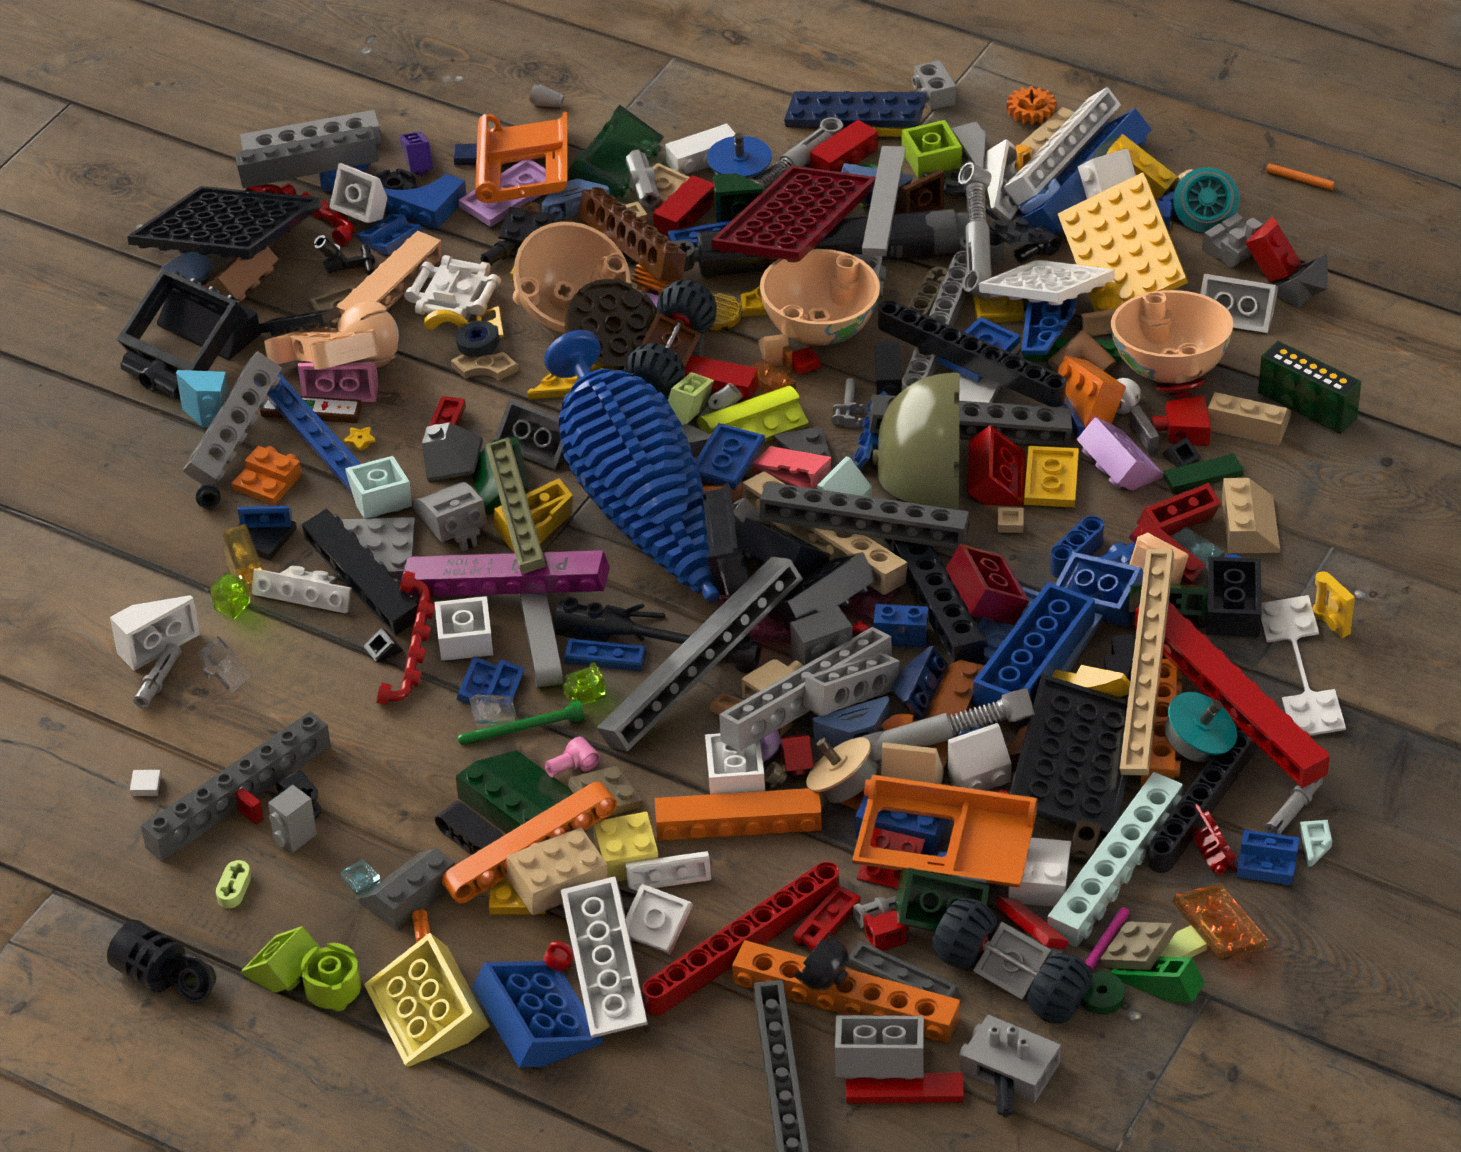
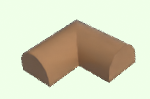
(1085, 348)

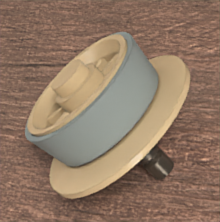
(842, 769)

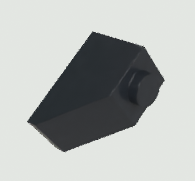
(888, 368)

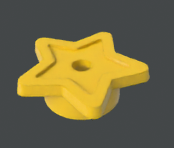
(359, 438)

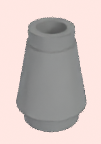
(546, 97)

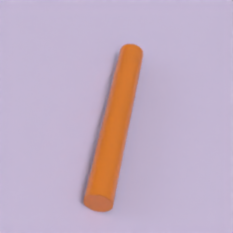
(1301, 177)

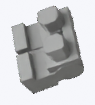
(1229, 239)

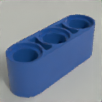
(1083, 539)

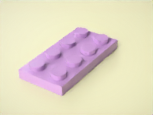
(522, 173)

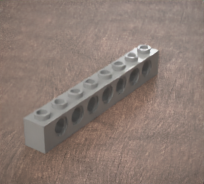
(783, 700)

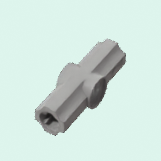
(642, 179)

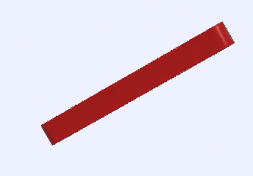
(719, 951)

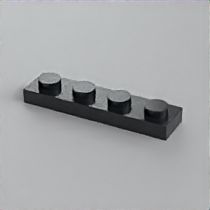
(305, 320)

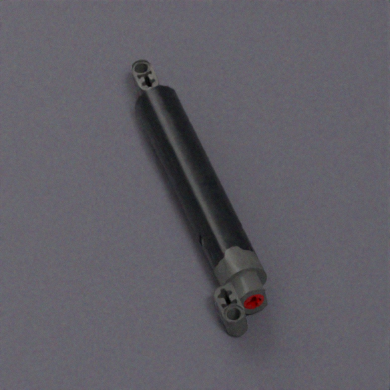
(910, 237)

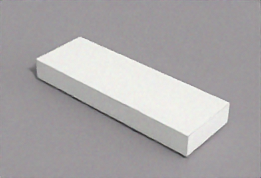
(669, 871)

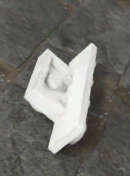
(303, 588)

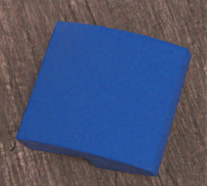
(388, 233)
(490, 679)
(1267, 857)

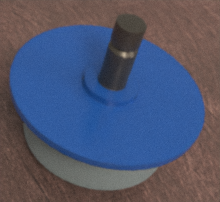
(739, 155)

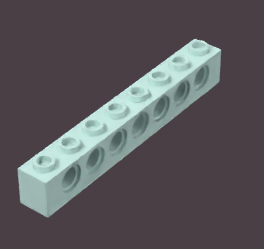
(1114, 859)

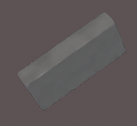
(1144, 430)

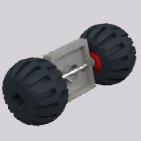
(1012, 960)

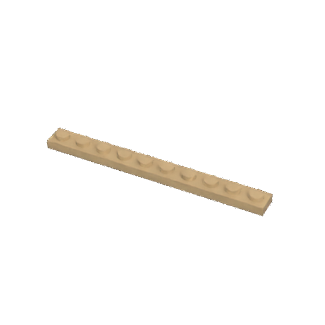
(1147, 662)

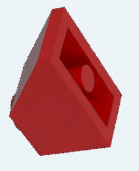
(796, 753)

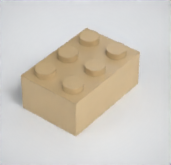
(553, 865)

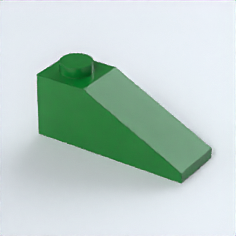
(1169, 979)

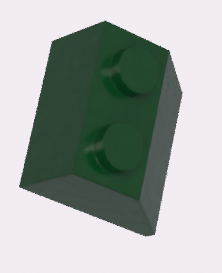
(733, 195)

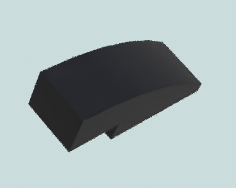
(1121, 656)

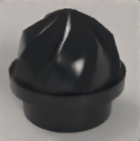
(208, 496)

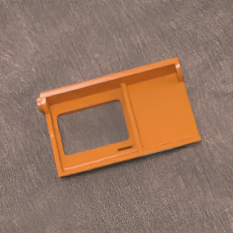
(518, 144)
(987, 836)

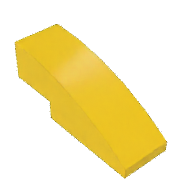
(1097, 679)

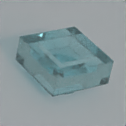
(360, 877)

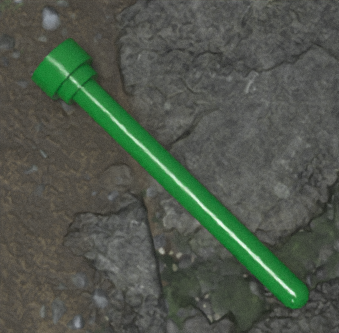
(572, 712)

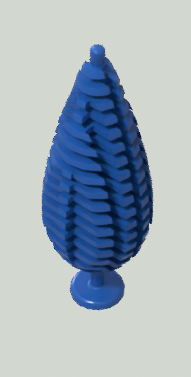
(633, 460)

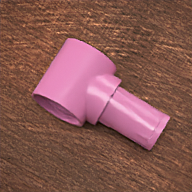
(577, 755)

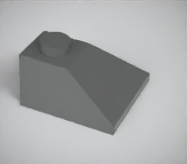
(450, 451)

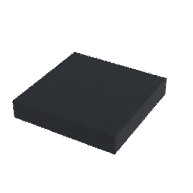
(270, 539)

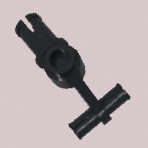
(337, 261)

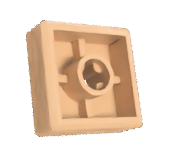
(1149, 541)

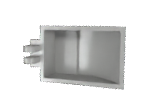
(453, 514)

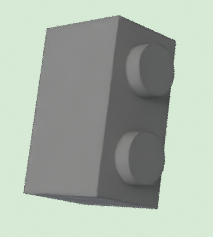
(292, 819)

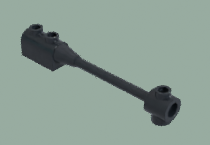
(597, 624)

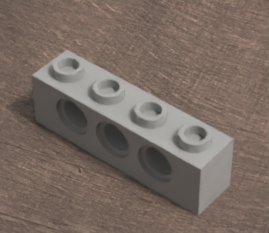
(850, 683)

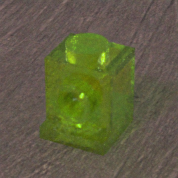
(585, 685)

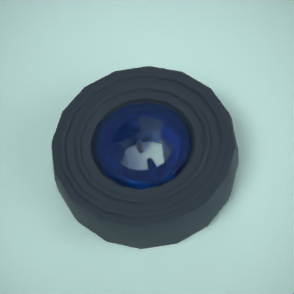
(477, 338)

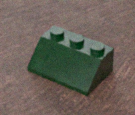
(484, 479)
(926, 896)

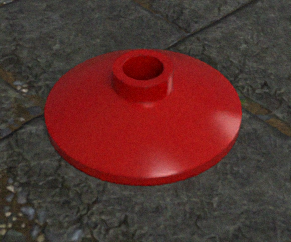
(1180, 390)

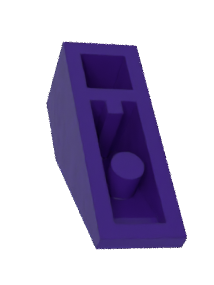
(416, 152)

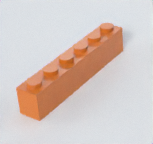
(738, 814)

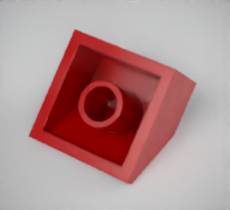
(1273, 251)

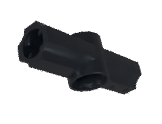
(151, 374)

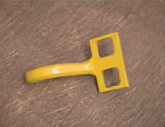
(438, 317)

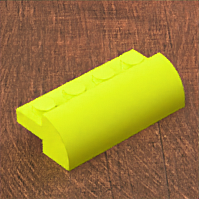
(764, 414)

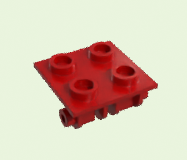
(892, 841)
(1213, 845)

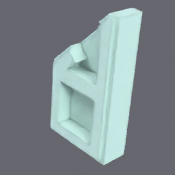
(1315, 839)

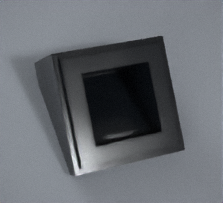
(1181, 453)
(382, 646)

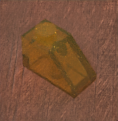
(240, 553)

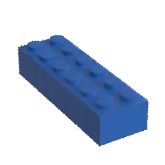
(1036, 644)

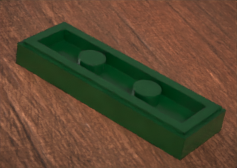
(1203, 472)

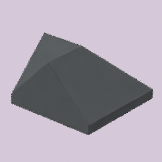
(1304, 282)

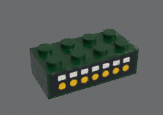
(1309, 387)

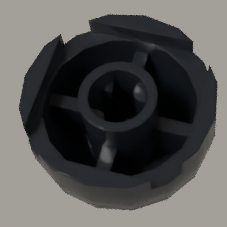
(825, 965)

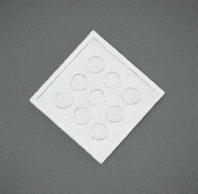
(1047, 281)

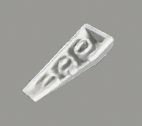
(1002, 165)

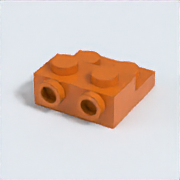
(267, 475)

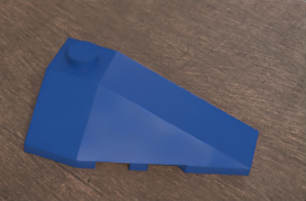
(1045, 324)

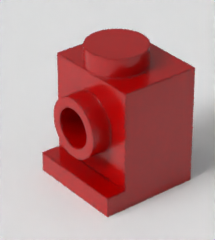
(884, 931)

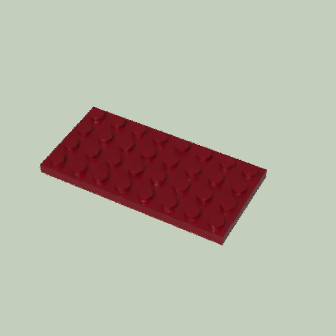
(794, 213)

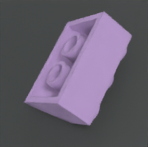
(1118, 455)

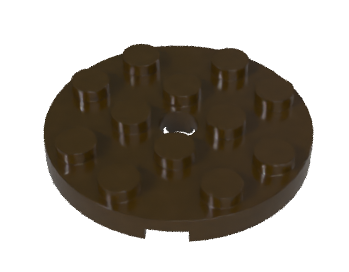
(614, 301)

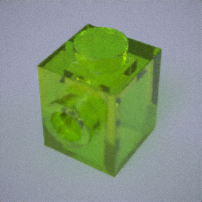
(230, 595)

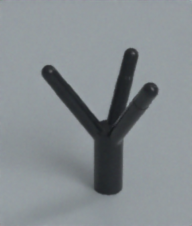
(633, 612)

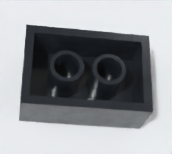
(1234, 596)

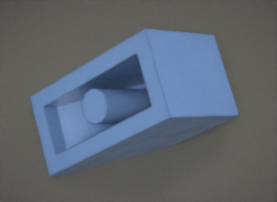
(190, 266)

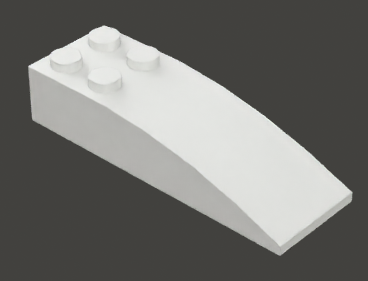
(604, 957)

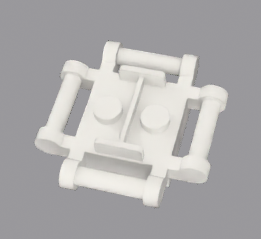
(453, 287)

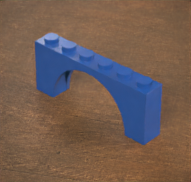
(424, 205)

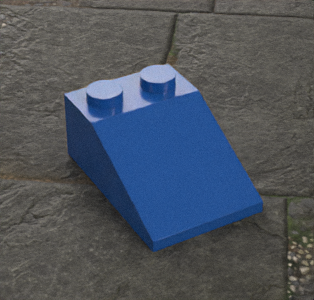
(1105, 582)

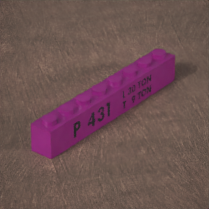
(501, 574)

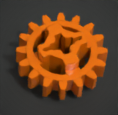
(1031, 105)

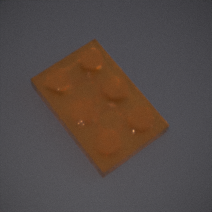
(1219, 920)

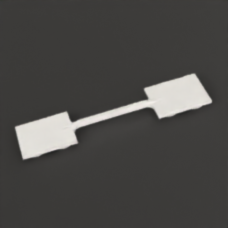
(1289, 621)

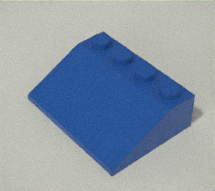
(534, 1011)

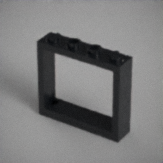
(152, 302)

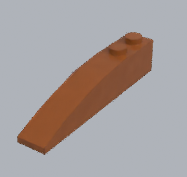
(951, 697)

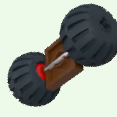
(682, 316)

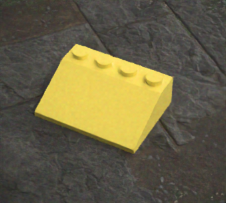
(426, 1002)

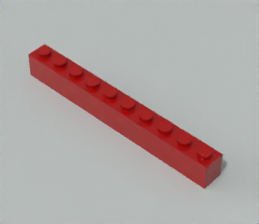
(1243, 700)

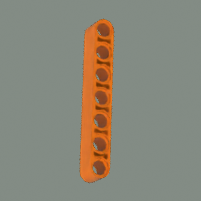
(490, 864)

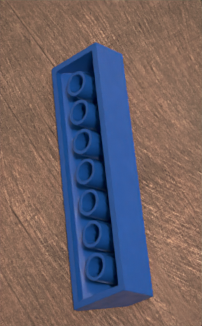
(1071, 187)

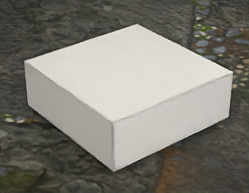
(145, 783)

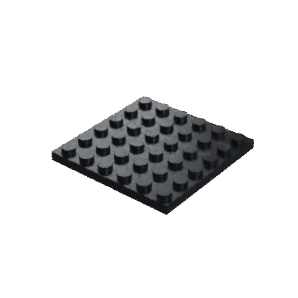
(224, 222)

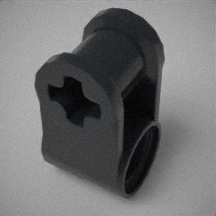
(301, 781)

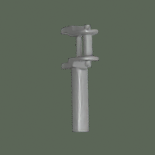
(847, 408)

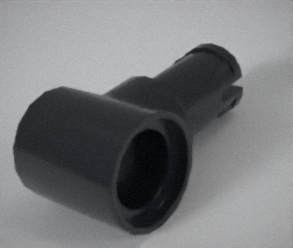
(1029, 250)

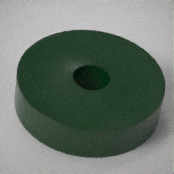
(1108, 1002)

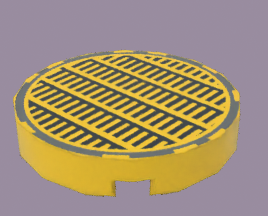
(728, 311)

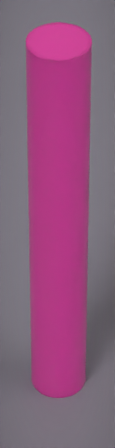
(1107, 938)

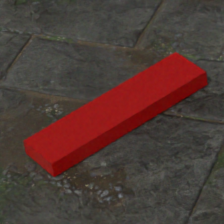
(929, 1089)

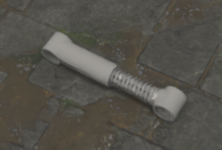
(800, 154)
(977, 230)
(942, 727)

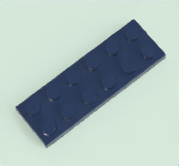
(872, 108)

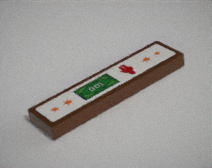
(326, 408)

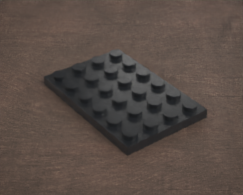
(1073, 755)

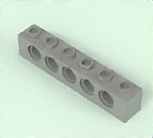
(309, 129)
(200, 465)

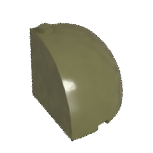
(921, 443)

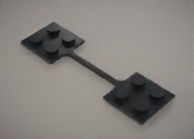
(521, 223)
(1011, 231)

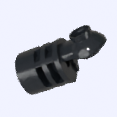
(159, 962)

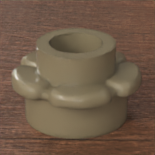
(775, 774)

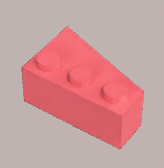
(793, 466)

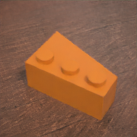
(1091, 390)

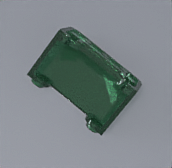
(606, 155)

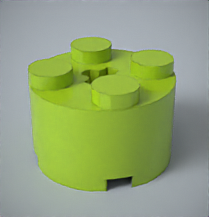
(331, 976)

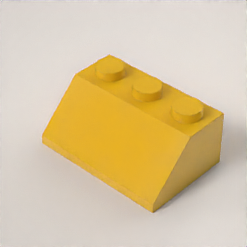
(1158, 176)

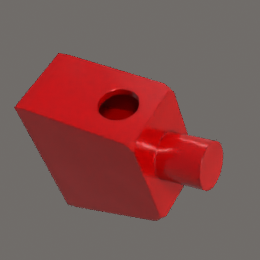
(1185, 419)

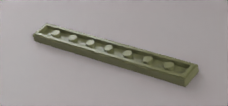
(515, 506)

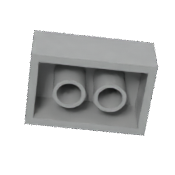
(879, 1046)

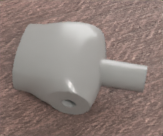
(723, 398)

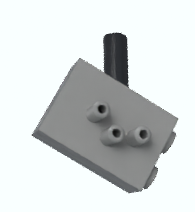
(1010, 1061)

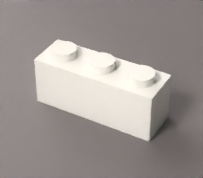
(691, 152)

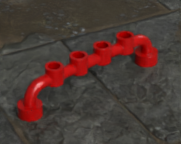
(341, 235)
(420, 633)

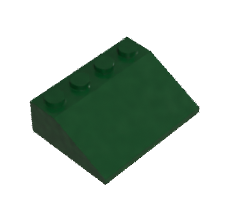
(509, 789)

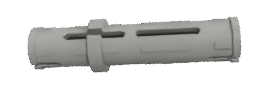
(145, 695)
(1299, 798)

